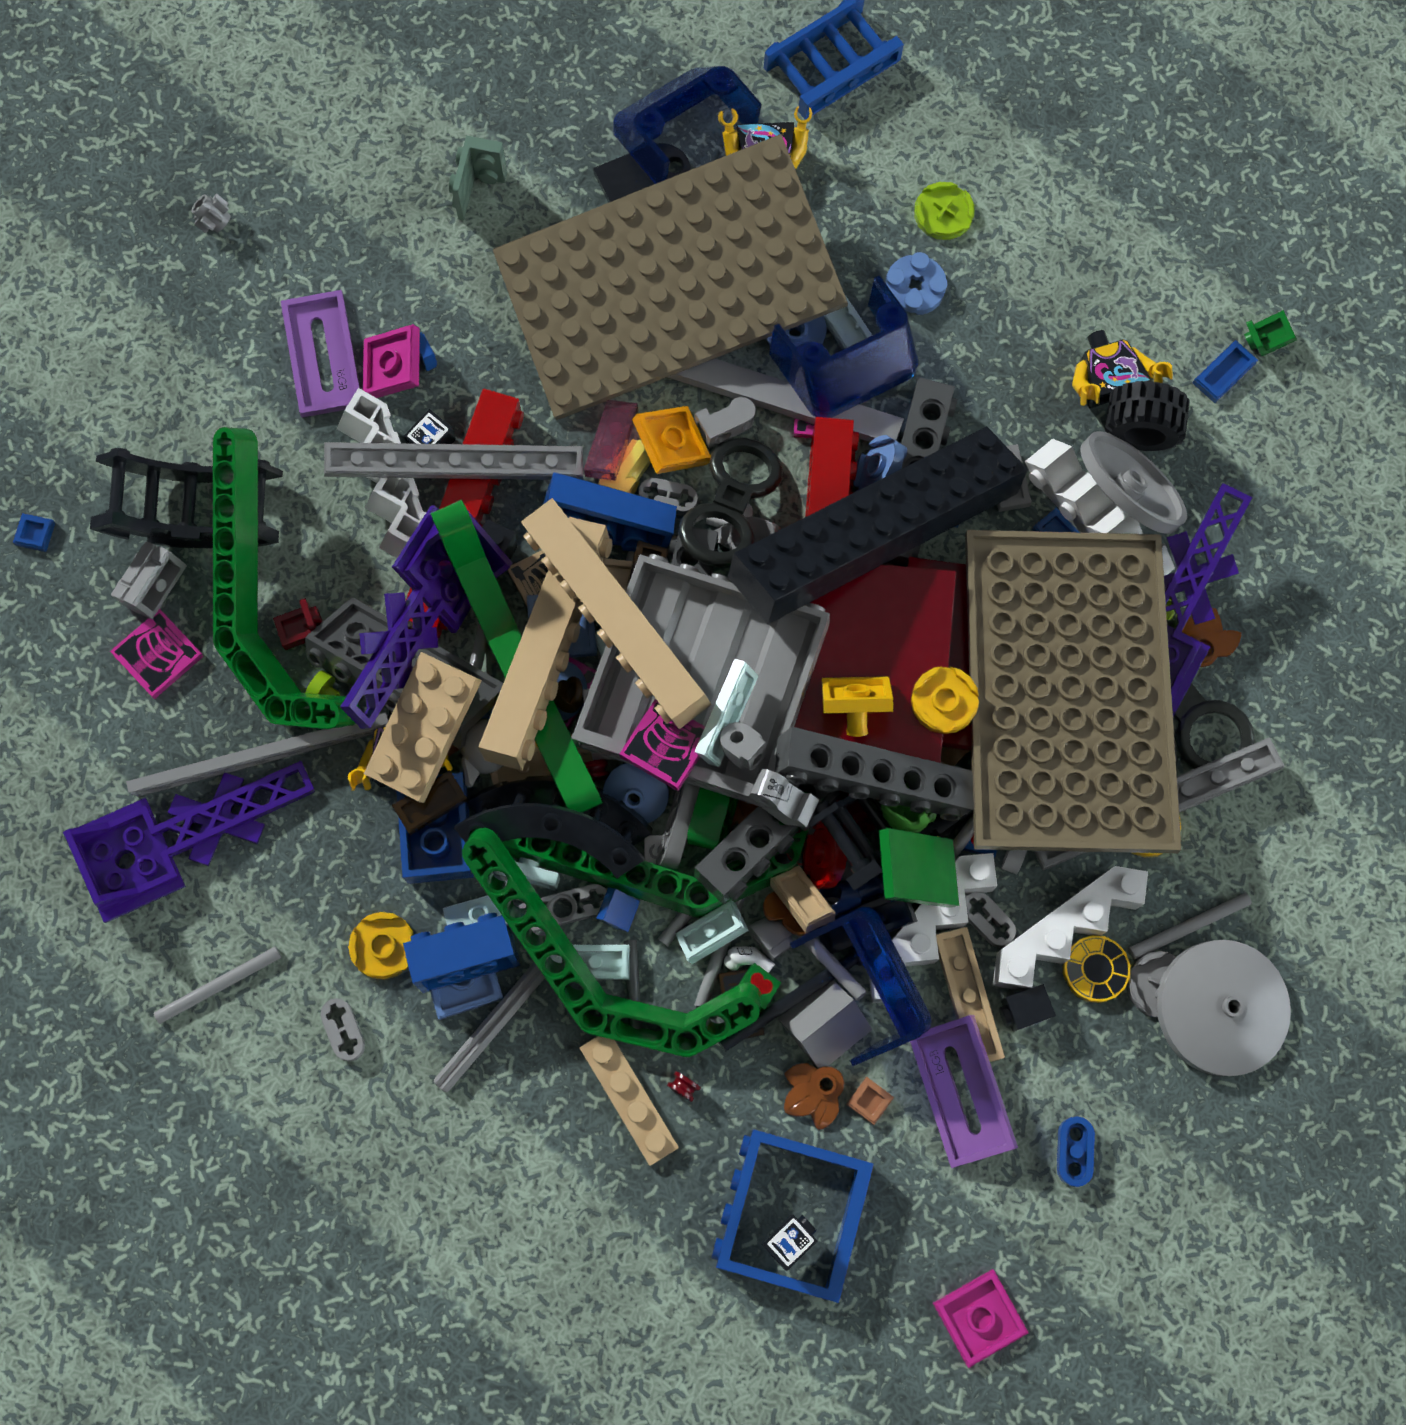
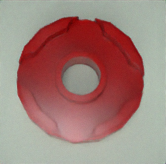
(823, 858)

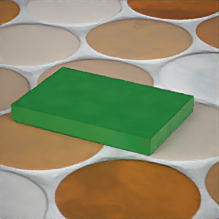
(918, 868)

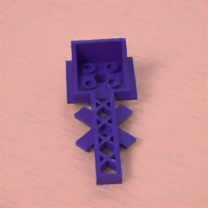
(433, 581)
(1184, 651)
(134, 830)

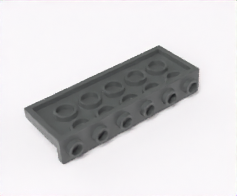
(337, 649)

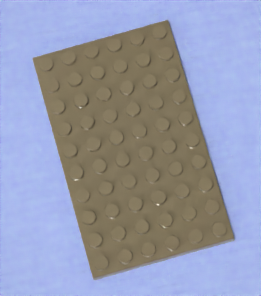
(669, 277)
(1070, 693)

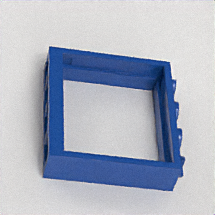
(848, 1229)

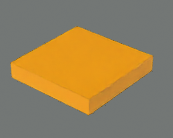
(671, 439)

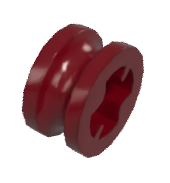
(597, 769)
(683, 1086)

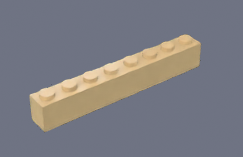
(616, 613)
(537, 664)

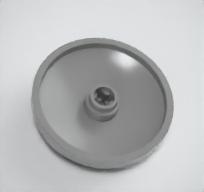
(1133, 482)
(1196, 1011)

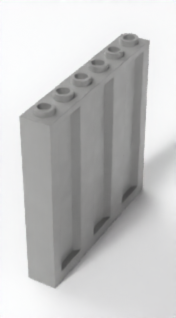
(707, 628)

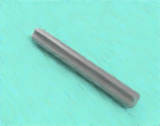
(489, 1028)

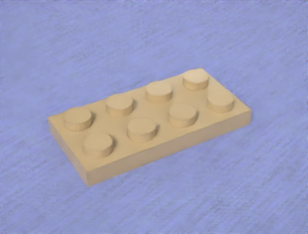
(422, 727)

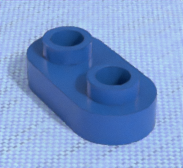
(1078, 1151)

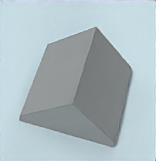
(826, 1024)

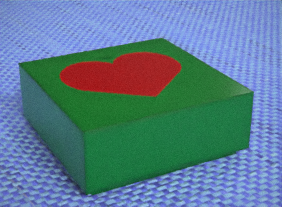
(763, 981)

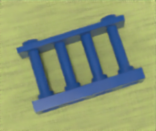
(836, 82)

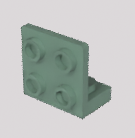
(480, 160)

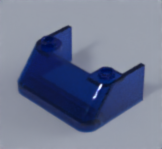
(645, 119)
(856, 374)
(887, 975)

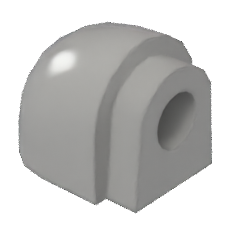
(742, 745)
(771, 937)

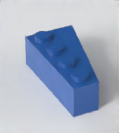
(623, 513)

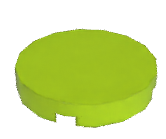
(944, 211)

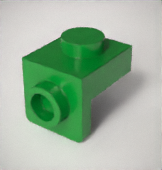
(1270, 333)

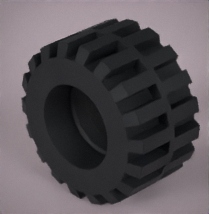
(1148, 415)

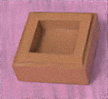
(870, 1101)

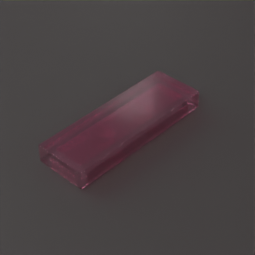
(611, 440)

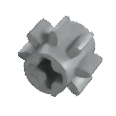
(211, 213)

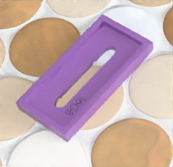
(297, 317)
(958, 1140)

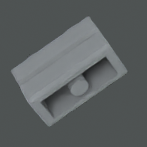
(148, 580)

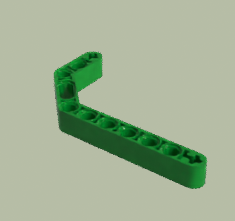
(237, 592)
(503, 638)
(654, 874)
(575, 970)

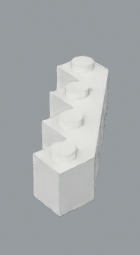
(1078, 496)
(393, 498)
(1082, 914)
(918, 941)

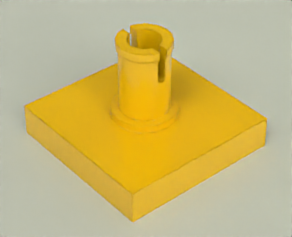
(856, 698)

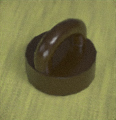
(569, 695)

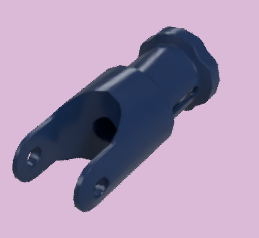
(852, 899)

